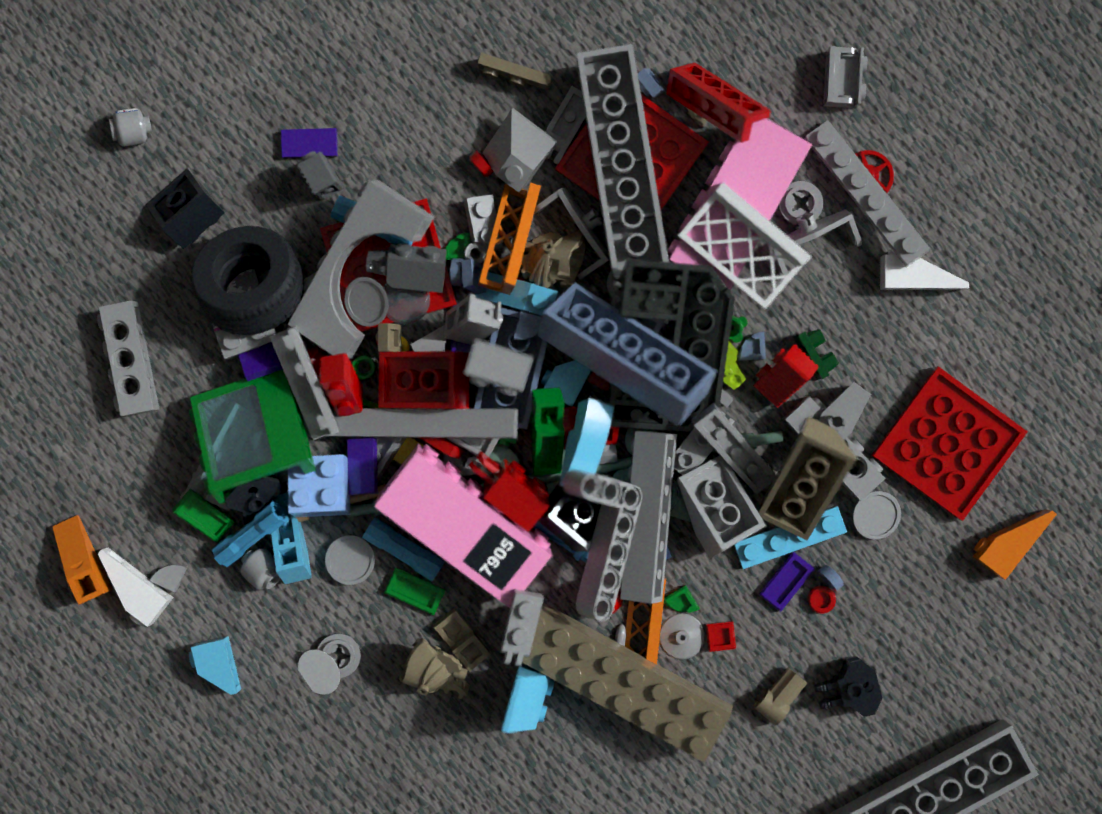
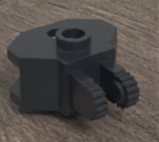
(252, 496)
(850, 688)

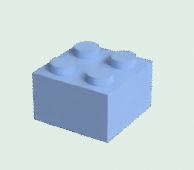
(320, 491)

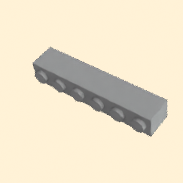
(653, 474)

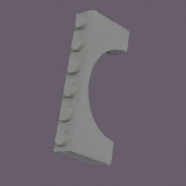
(321, 311)

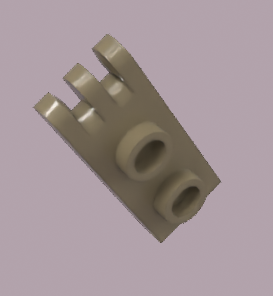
(517, 74)

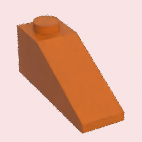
(1008, 546)

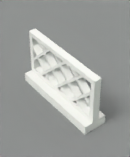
(758, 224)

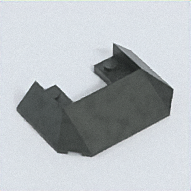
(698, 322)

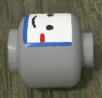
(129, 127)

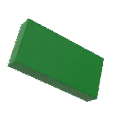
(203, 515)
(414, 591)

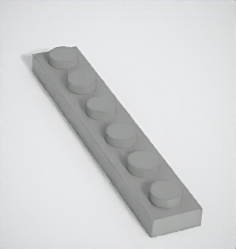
(867, 194)

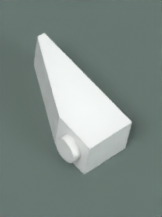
(917, 276)
(137, 594)

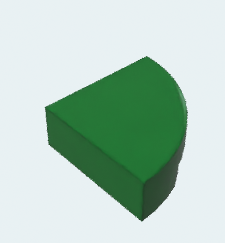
(456, 246)
(681, 600)

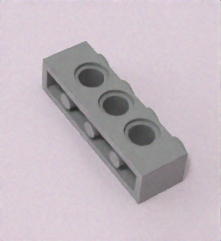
(140, 369)
(870, 471)

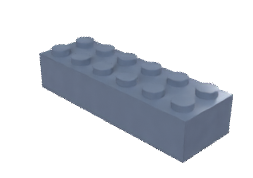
(626, 353)

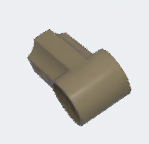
(777, 699)

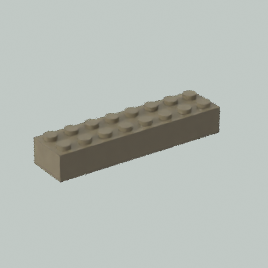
(627, 683)

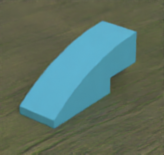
(588, 438)

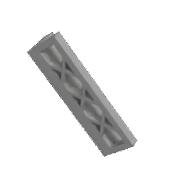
(304, 383)

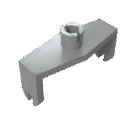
(585, 224)
(812, 229)
(846, 410)

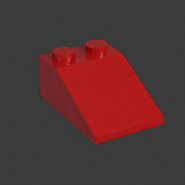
(424, 379)

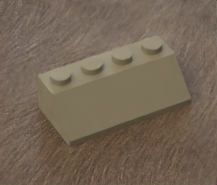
(807, 479)

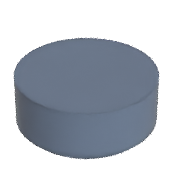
(455, 272)
(830, 577)

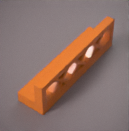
(519, 236)
(654, 627)

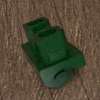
(807, 343)

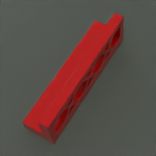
(715, 100)

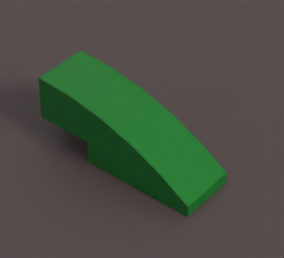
(547, 431)

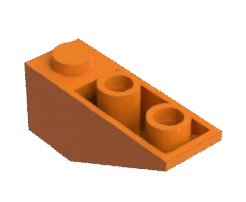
(80, 561)

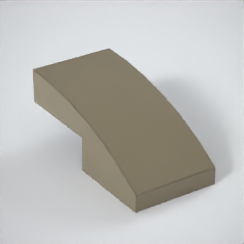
(461, 639)

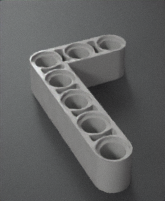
(609, 542)

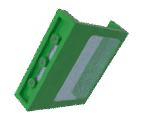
(249, 432)

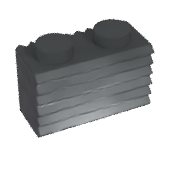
(319, 175)

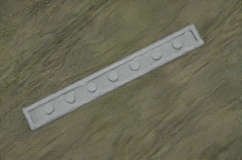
(428, 423)

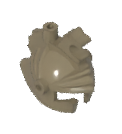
(553, 259)
(434, 670)

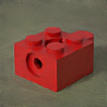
(512, 490)

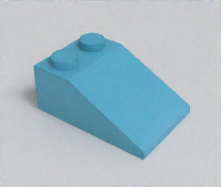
(526, 700)

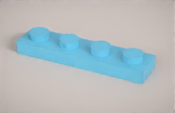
(779, 542)

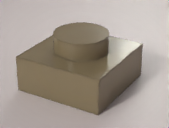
(388, 337)

